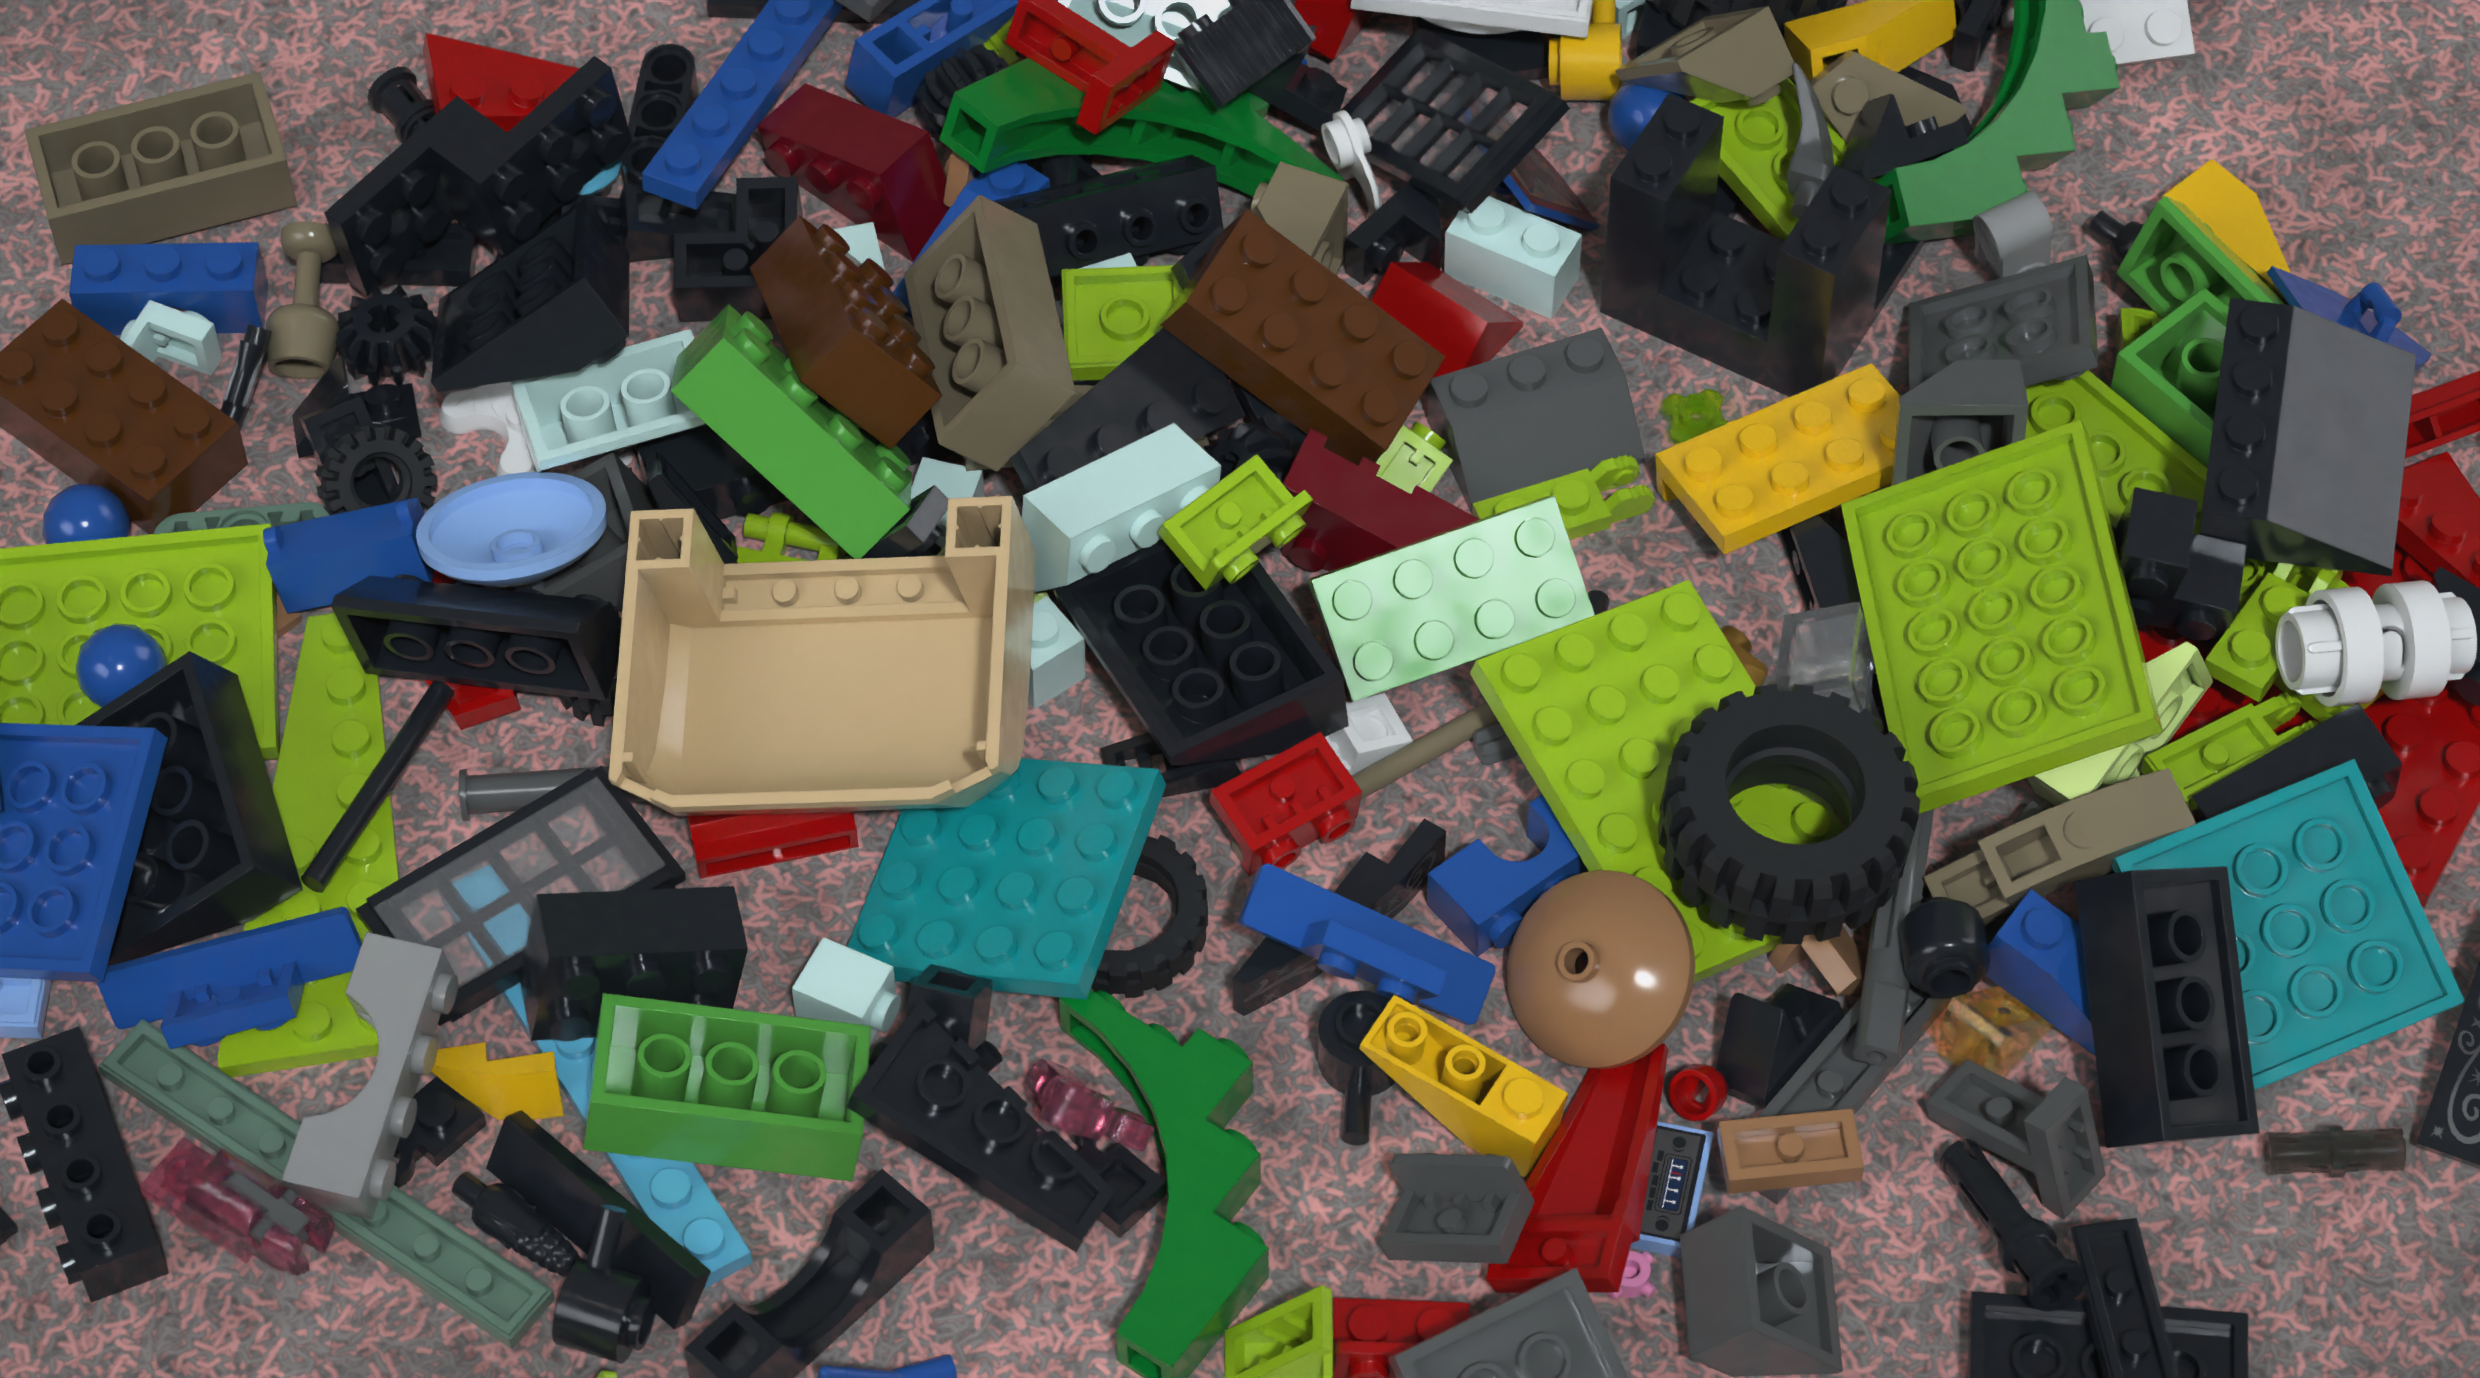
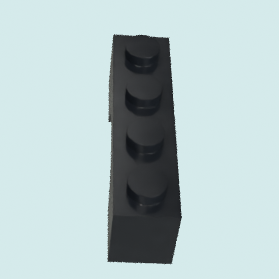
(861, 1258)

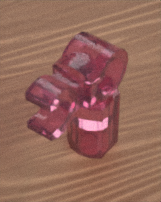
(1081, 1110)

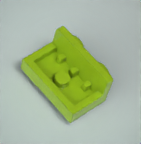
(1233, 522)

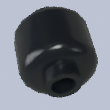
(1944, 947)

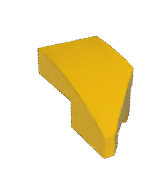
(502, 1084)

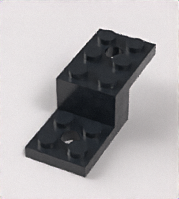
(479, 176)

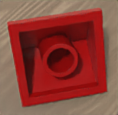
(1445, 314)

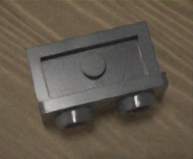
(1456, 1208)

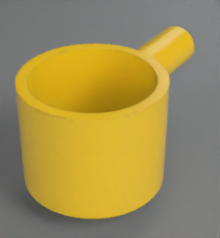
(1588, 65)

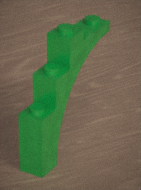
(1034, 115)
(2024, 129)
(1204, 1262)

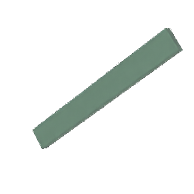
(402, 1231)

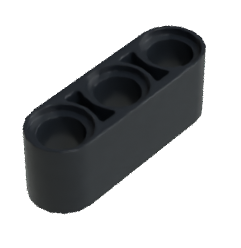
(661, 99)

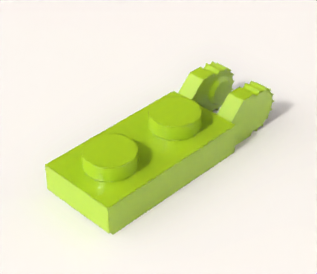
(1581, 498)
(2246, 650)
(2227, 744)

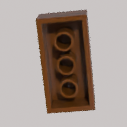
(846, 330)
(1302, 339)
(115, 418)

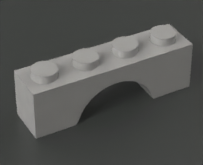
(347, 1154)

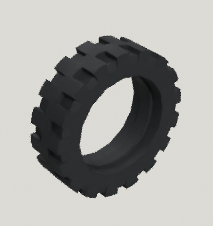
(1174, 951)

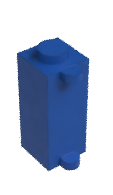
(331, 553)

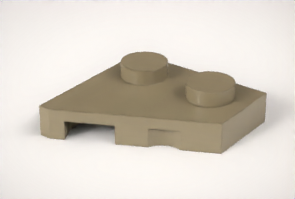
(1856, 79)

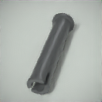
(513, 790)

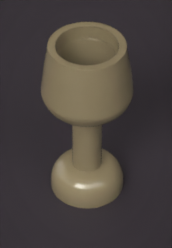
(302, 332)

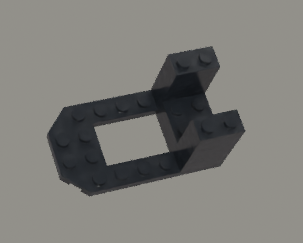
(1733, 292)

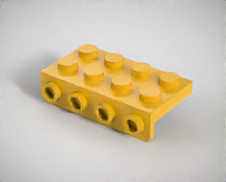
(1786, 459)

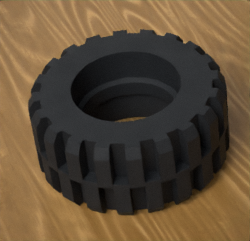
(1804, 744)

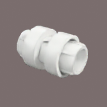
(2352, 645)

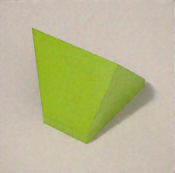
(1285, 1340)

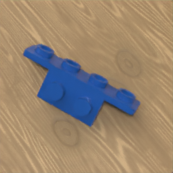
(1366, 944)
(232, 979)

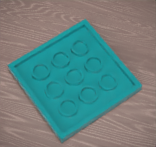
(1015, 881)
(2320, 921)

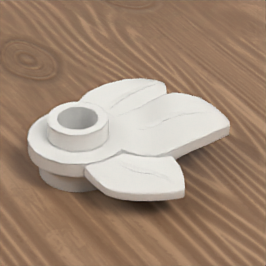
(1346, 146)

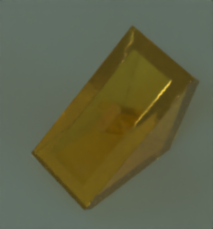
(1990, 1030)

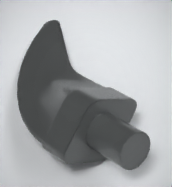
(1813, 153)

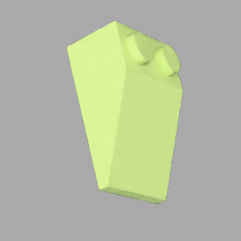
(2178, 684)

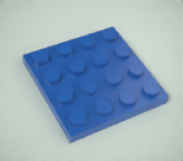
(69, 842)

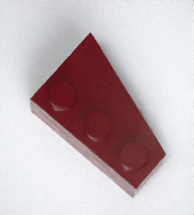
(859, 165)
(1357, 511)

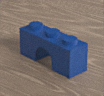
(212, 279)
(1488, 896)

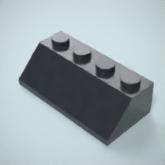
(482, 635)
(2166, 1006)

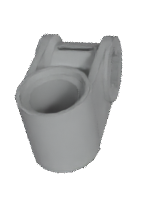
(2014, 235)

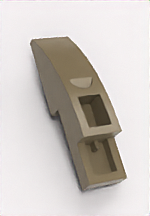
(2063, 844)

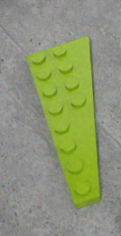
(324, 759)

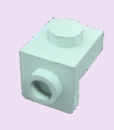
(175, 336)

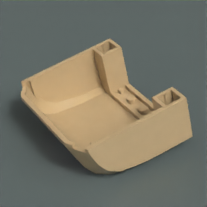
(823, 673)

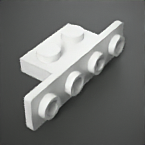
(2137, 28)

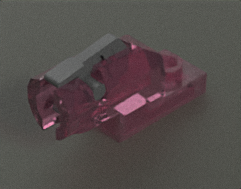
(238, 1207)

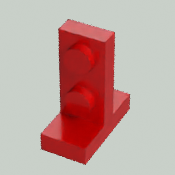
(1090, 59)

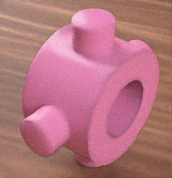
(1636, 1277)

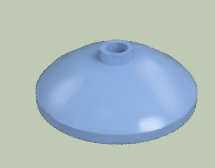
(512, 528)

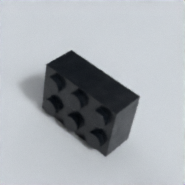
(632, 944)

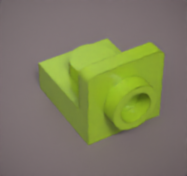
(1414, 459)

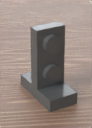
(2041, 1134)

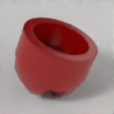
(1689, 1083)

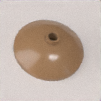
(1634, 975)

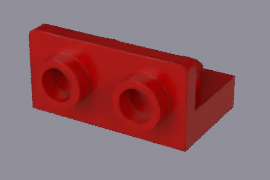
(1288, 804)
(1378, 1328)

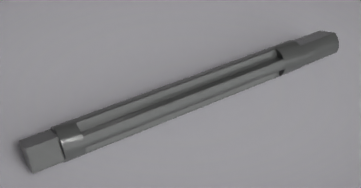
(1885, 982)

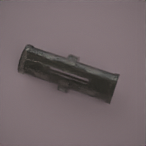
(2334, 1151)

